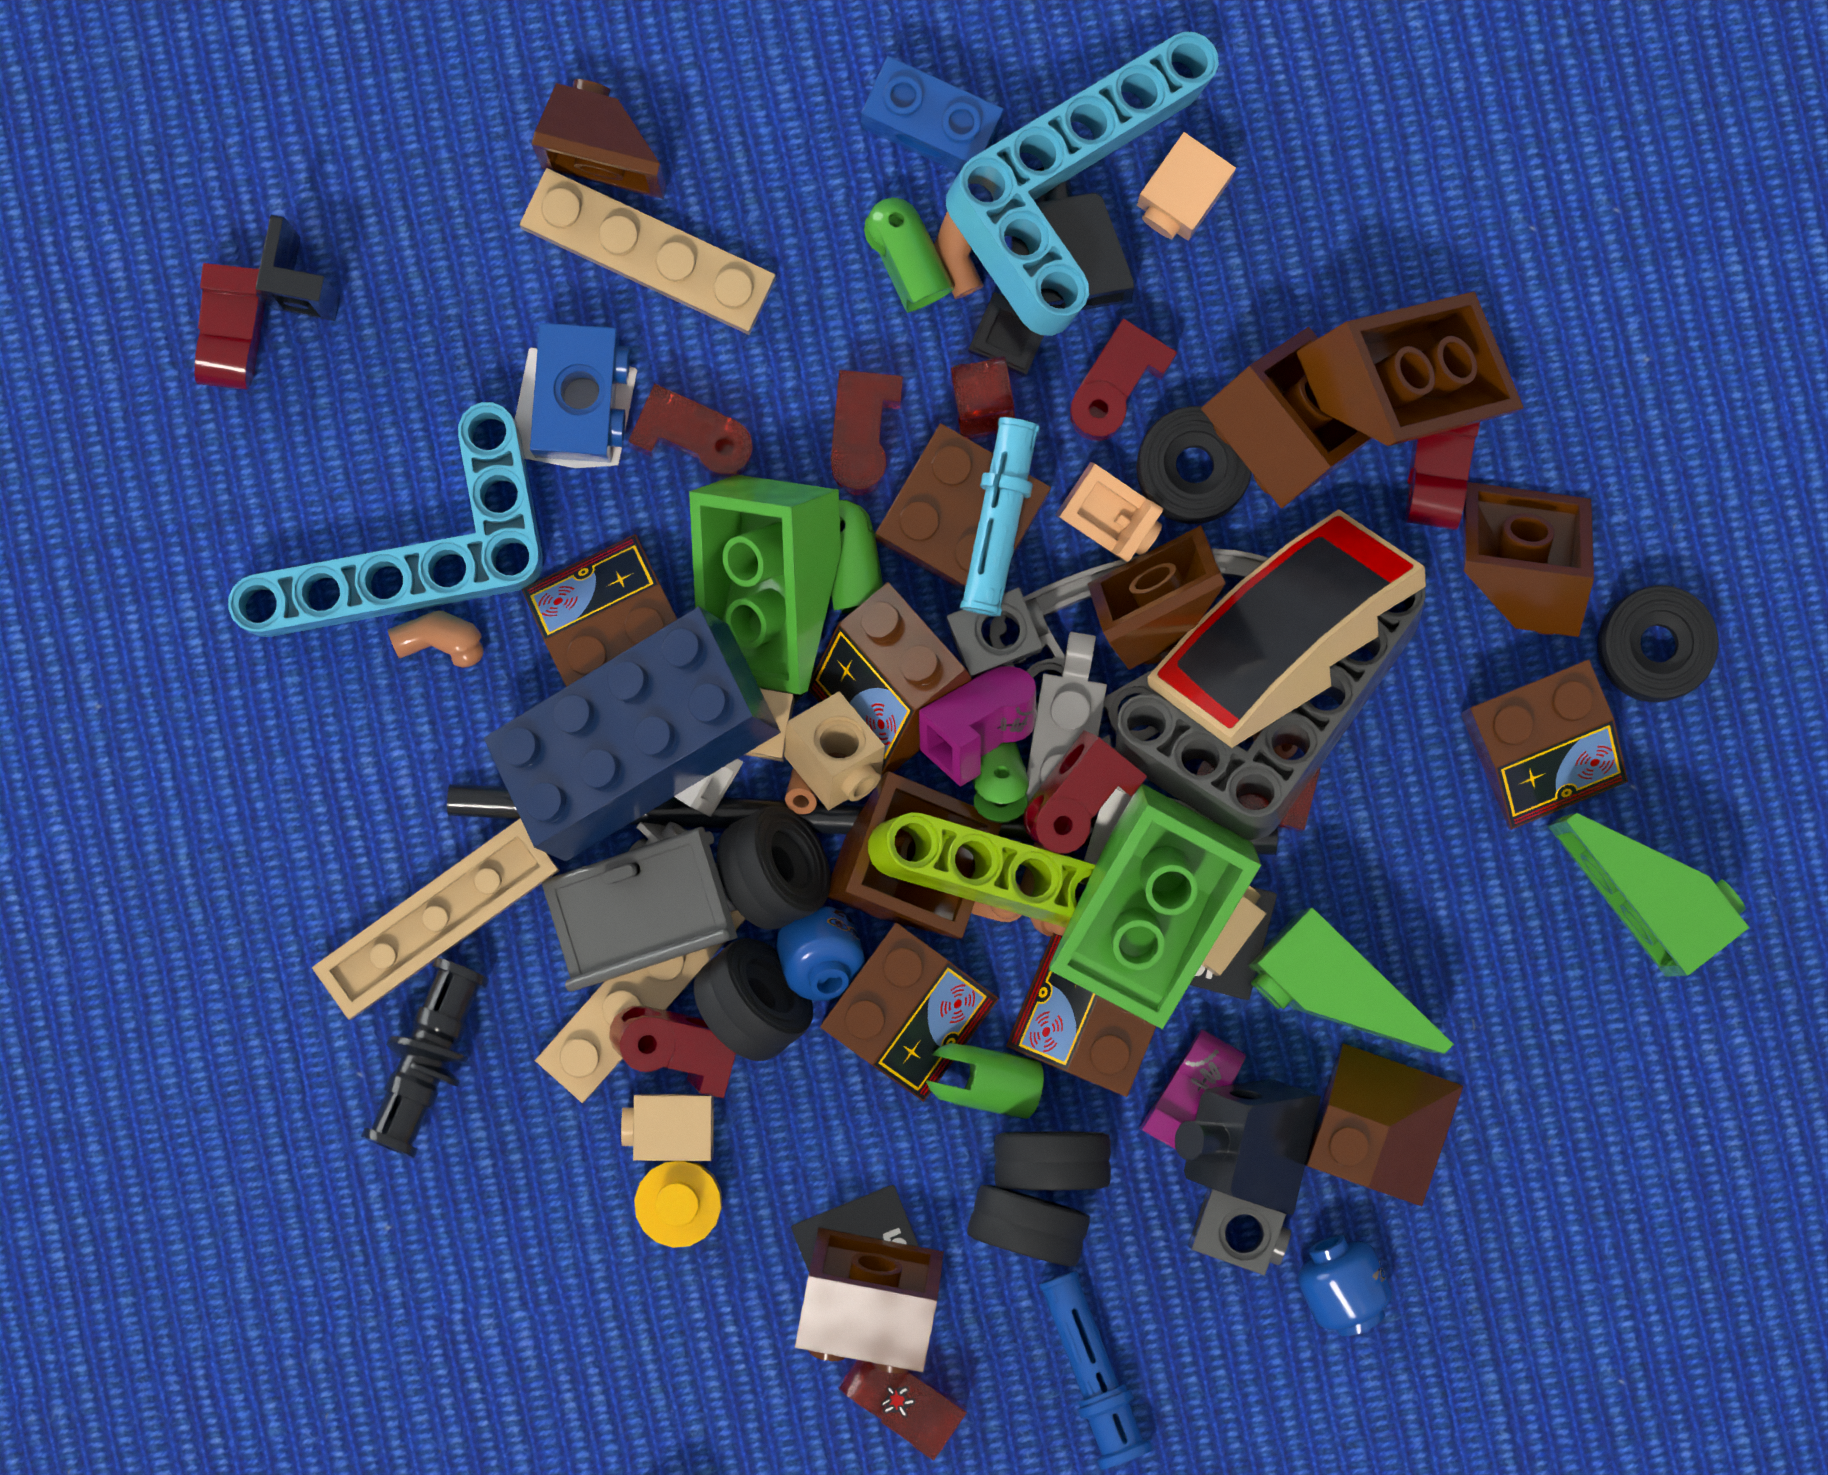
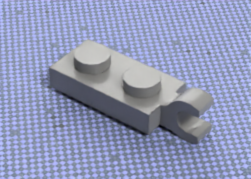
(1064, 710)

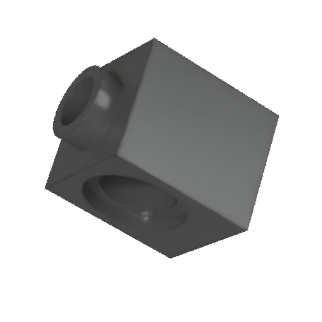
(978, 655)
(1210, 1228)

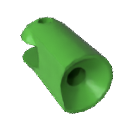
(907, 253)
(858, 566)
(1001, 785)
(996, 1082)

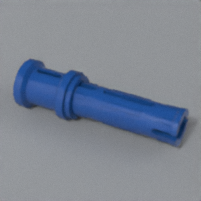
(1103, 1400)

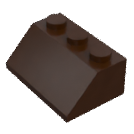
(1412, 371)

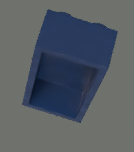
(631, 734)

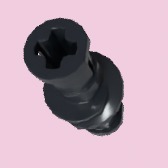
(424, 1057)

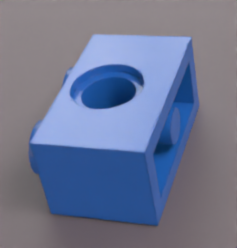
(929, 115)
(563, 357)

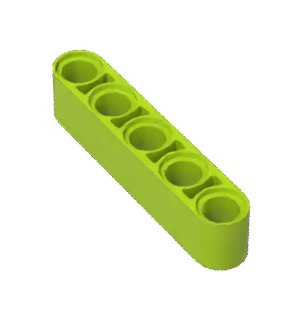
(995, 867)

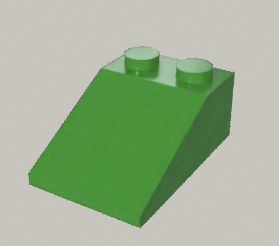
(767, 570)
(1663, 903)
(1154, 906)
(1328, 978)

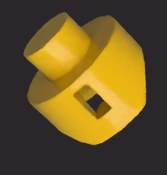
(678, 1203)

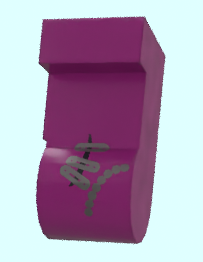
(977, 719)
(1204, 1065)

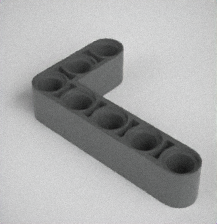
(1260, 767)

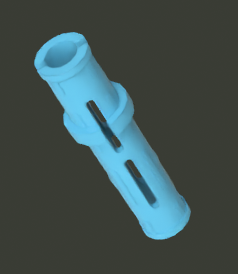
(1000, 514)

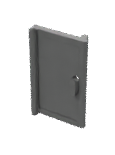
(627, 921)

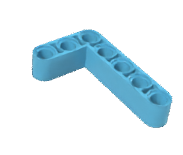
(1063, 156)
(416, 561)

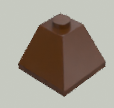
(595, 140)
(1530, 555)
(1157, 597)
(866, 889)
(1382, 1124)

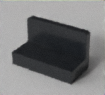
(291, 289)

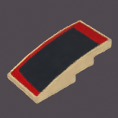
(1285, 627)

